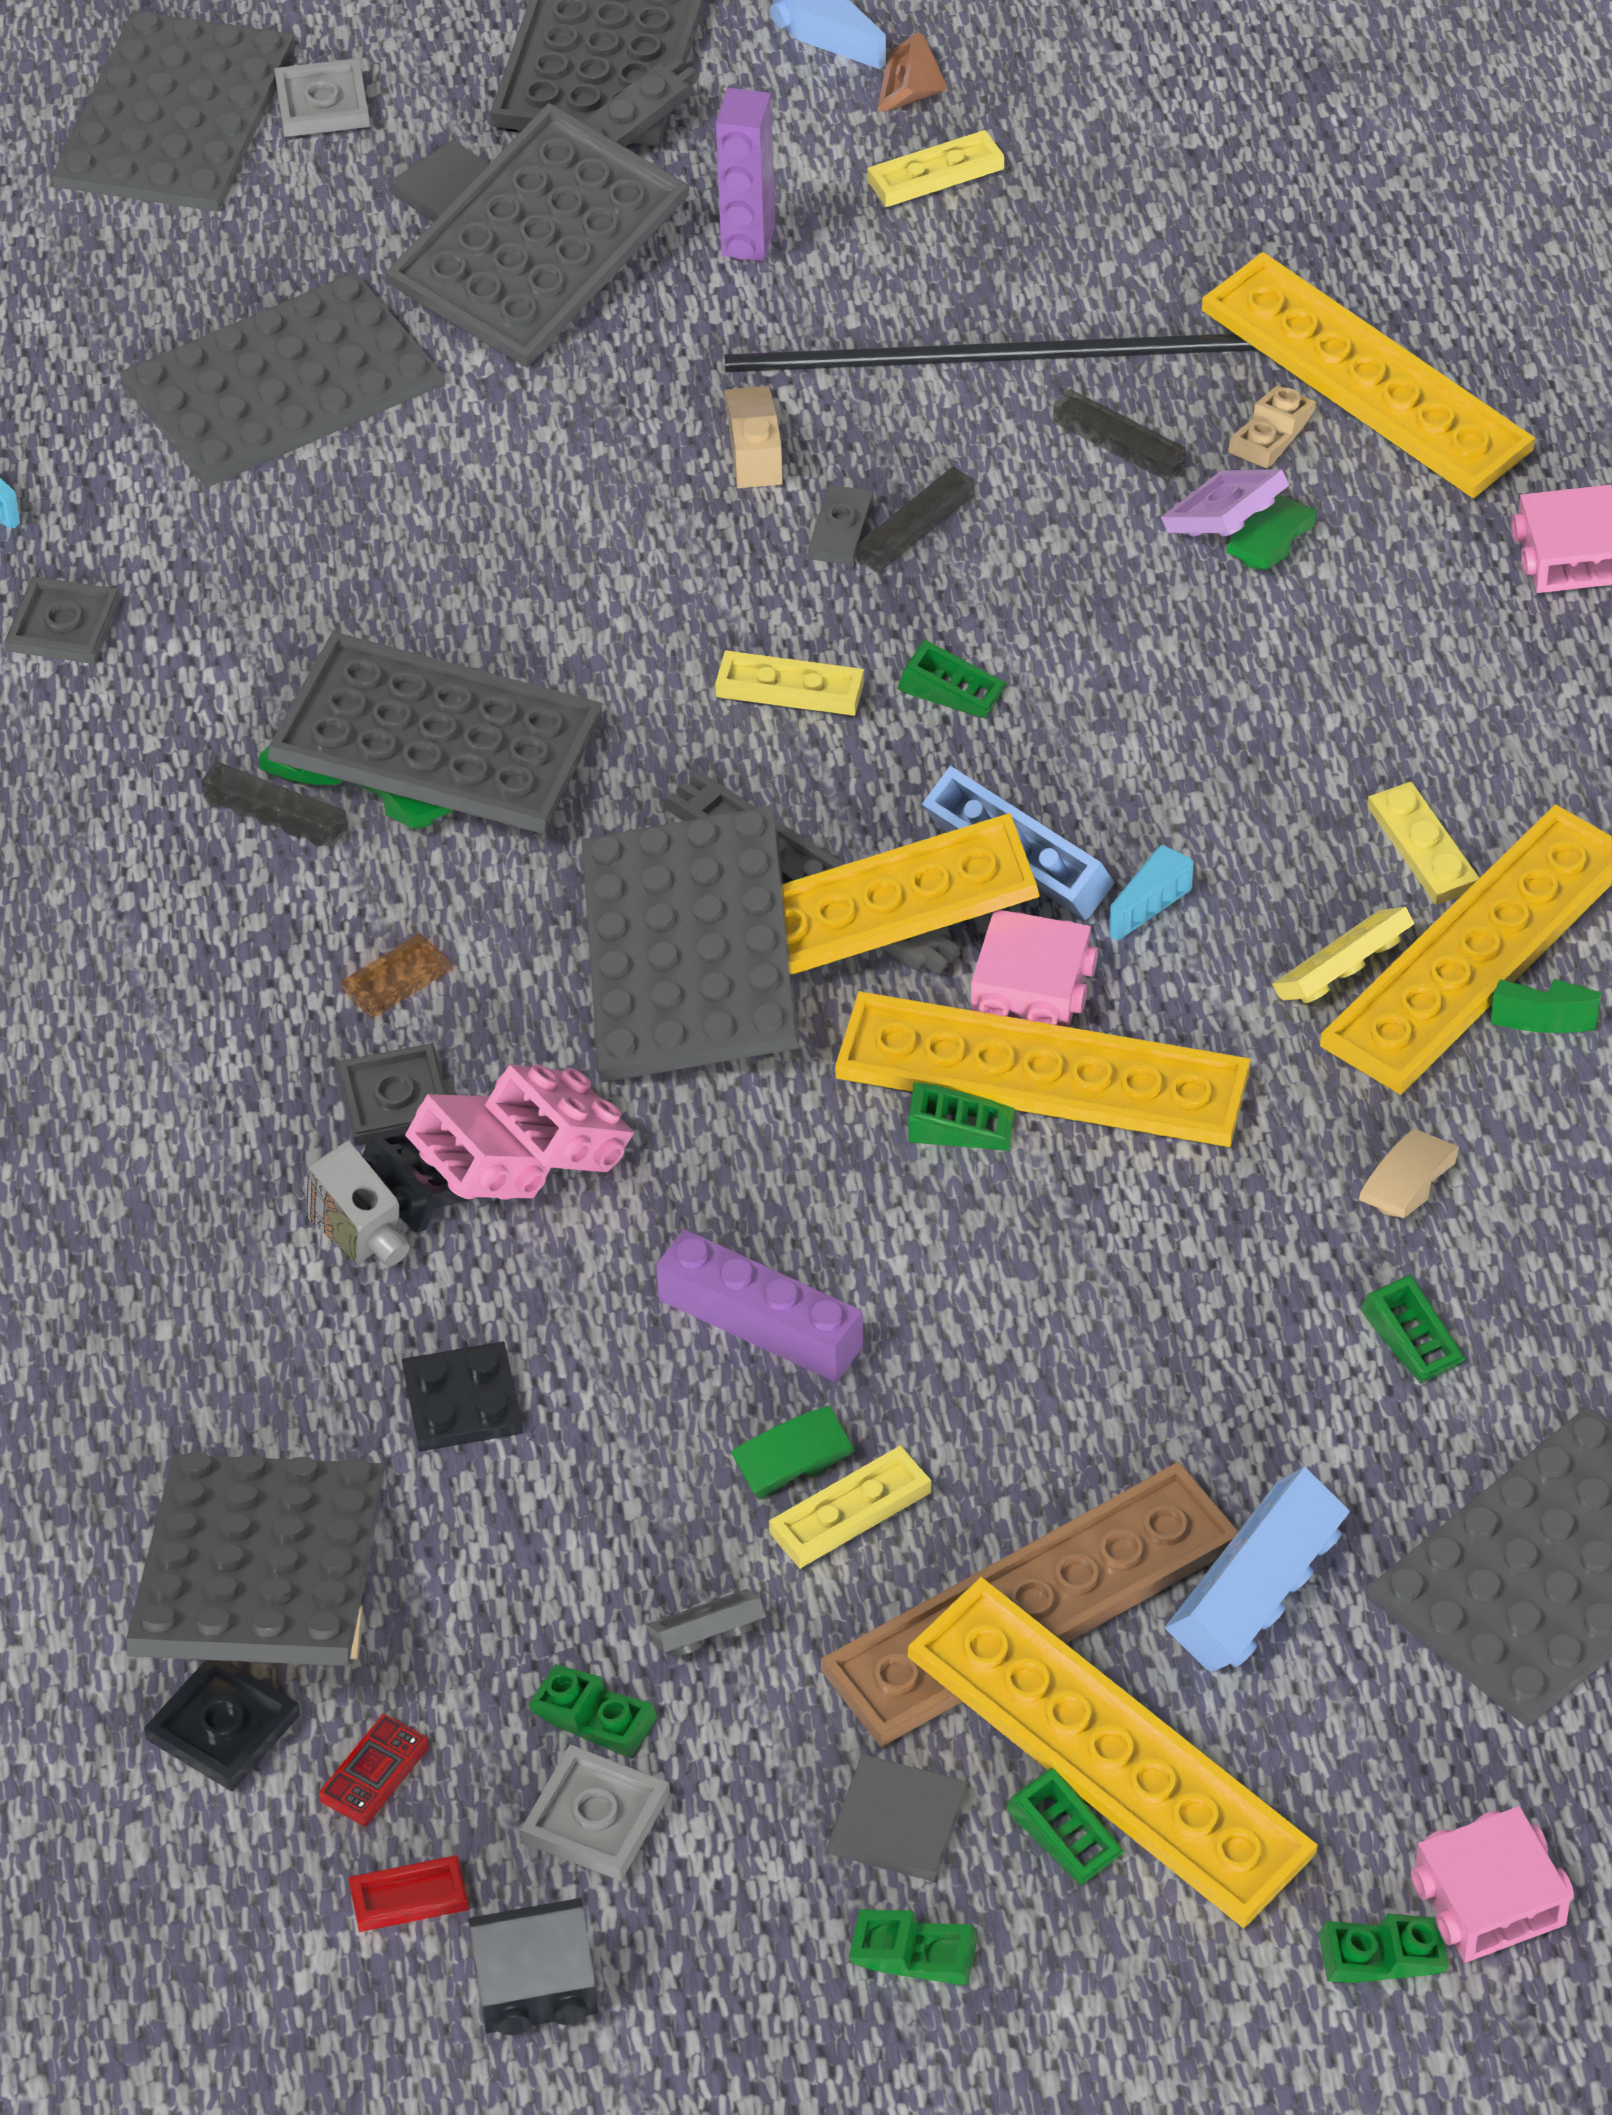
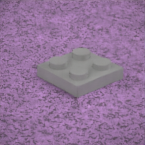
(321, 97)
(595, 1812)

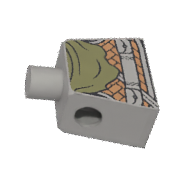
(354, 1207)

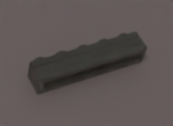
(1119, 435)
(915, 520)
(274, 805)

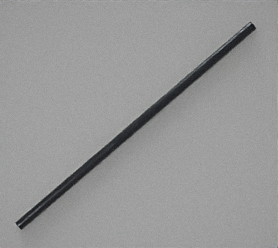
(985, 352)

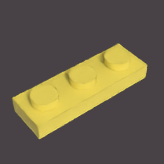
(935, 168)
(789, 683)
(1422, 842)
(1344, 955)
(850, 1506)

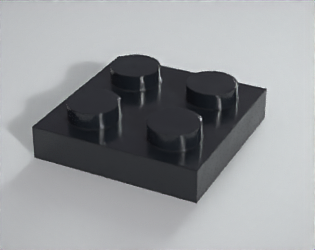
(462, 1396)
(222, 1722)

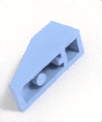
(833, 27)

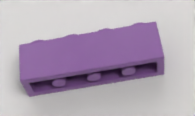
(745, 174)
(760, 1305)

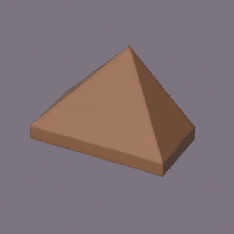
(910, 74)

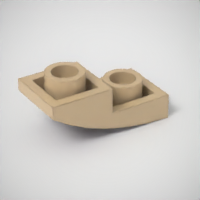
(1274, 425)
(1406, 1173)

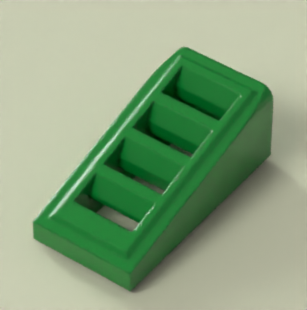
(931, 687)
(941, 1131)
(1406, 1292)
(1053, 1785)

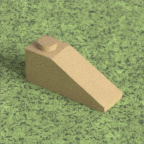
(754, 436)

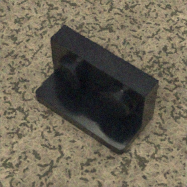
(409, 1178)

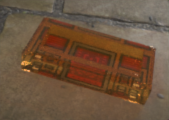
(395, 975)

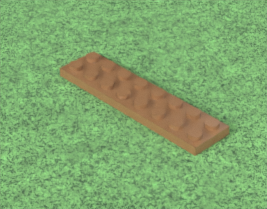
(1061, 1580)

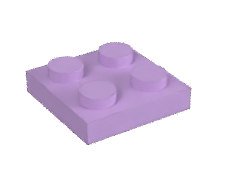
(1225, 502)

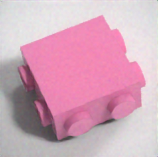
(1566, 537)
(1033, 968)
(560, 1118)
(474, 1149)
(1491, 1883)

